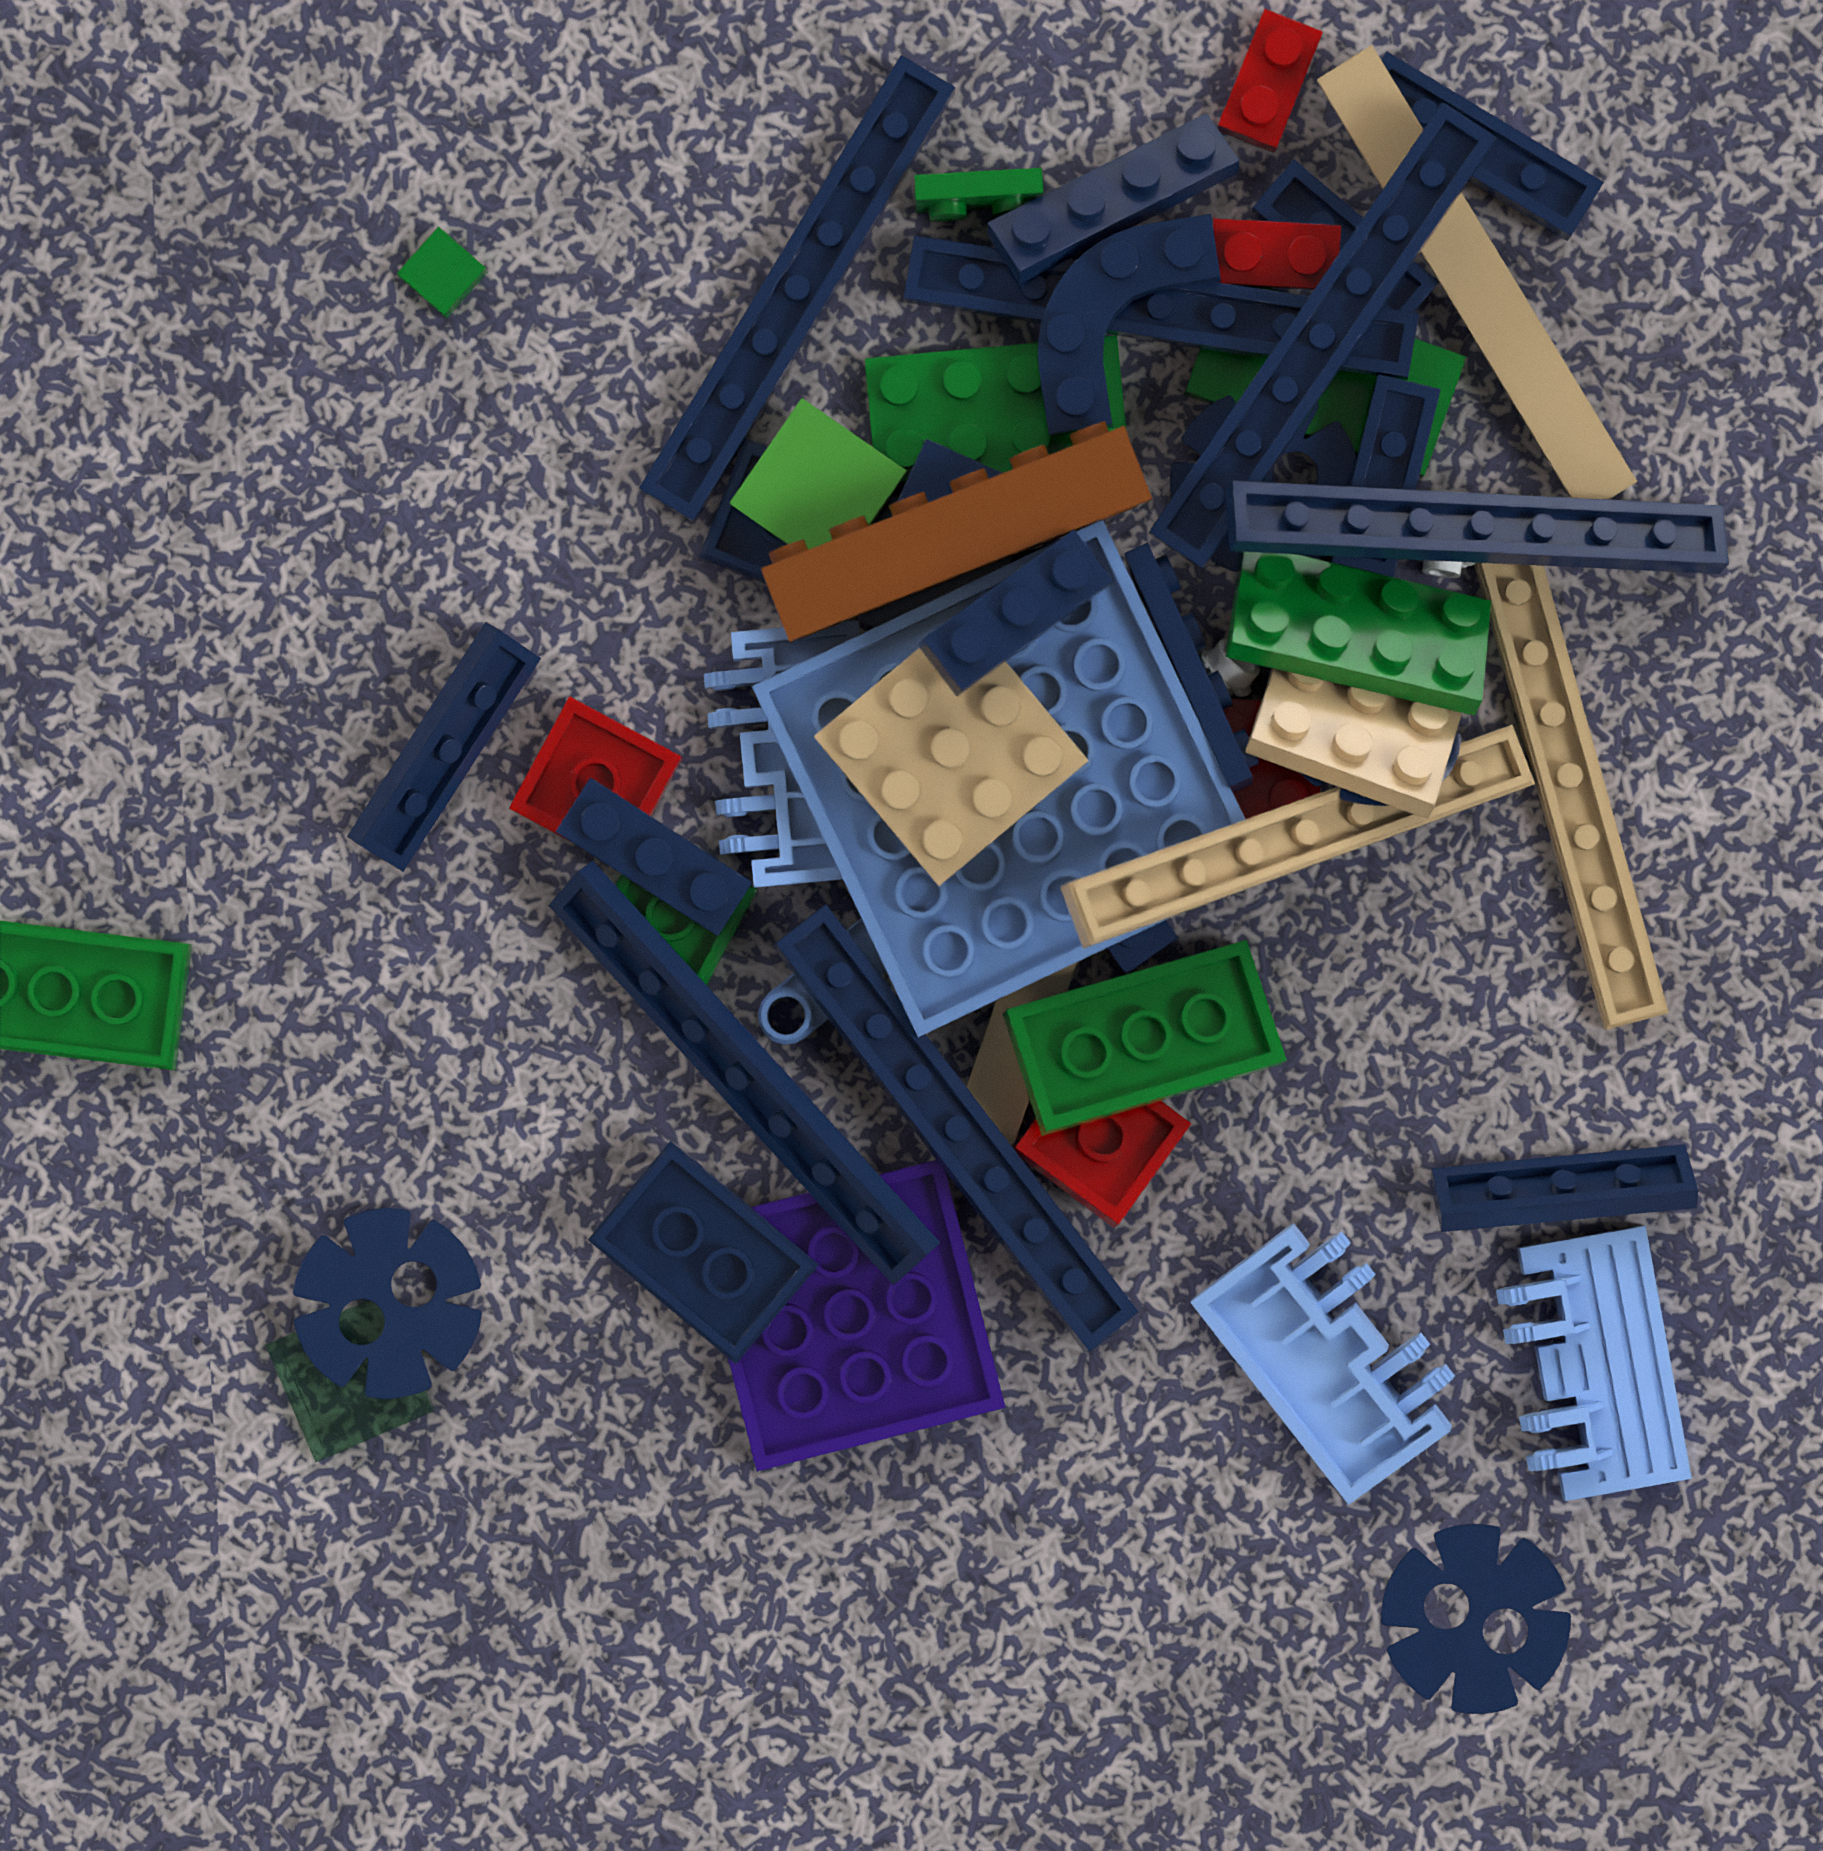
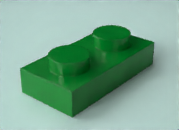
(952, 194)

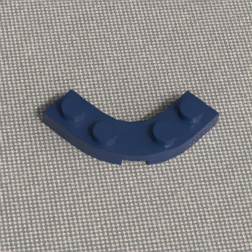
(1094, 293)

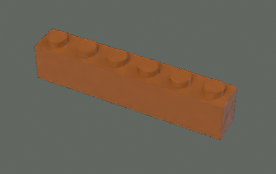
(956, 533)

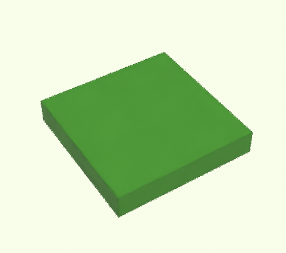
(816, 479)

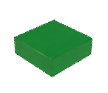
(442, 272)

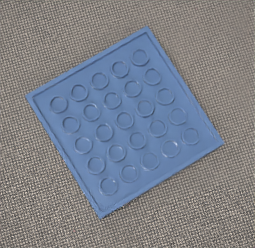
(1004, 911)

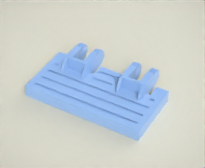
(801, 845)
(1608, 1361)
(1319, 1366)

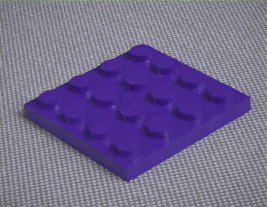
(864, 1356)

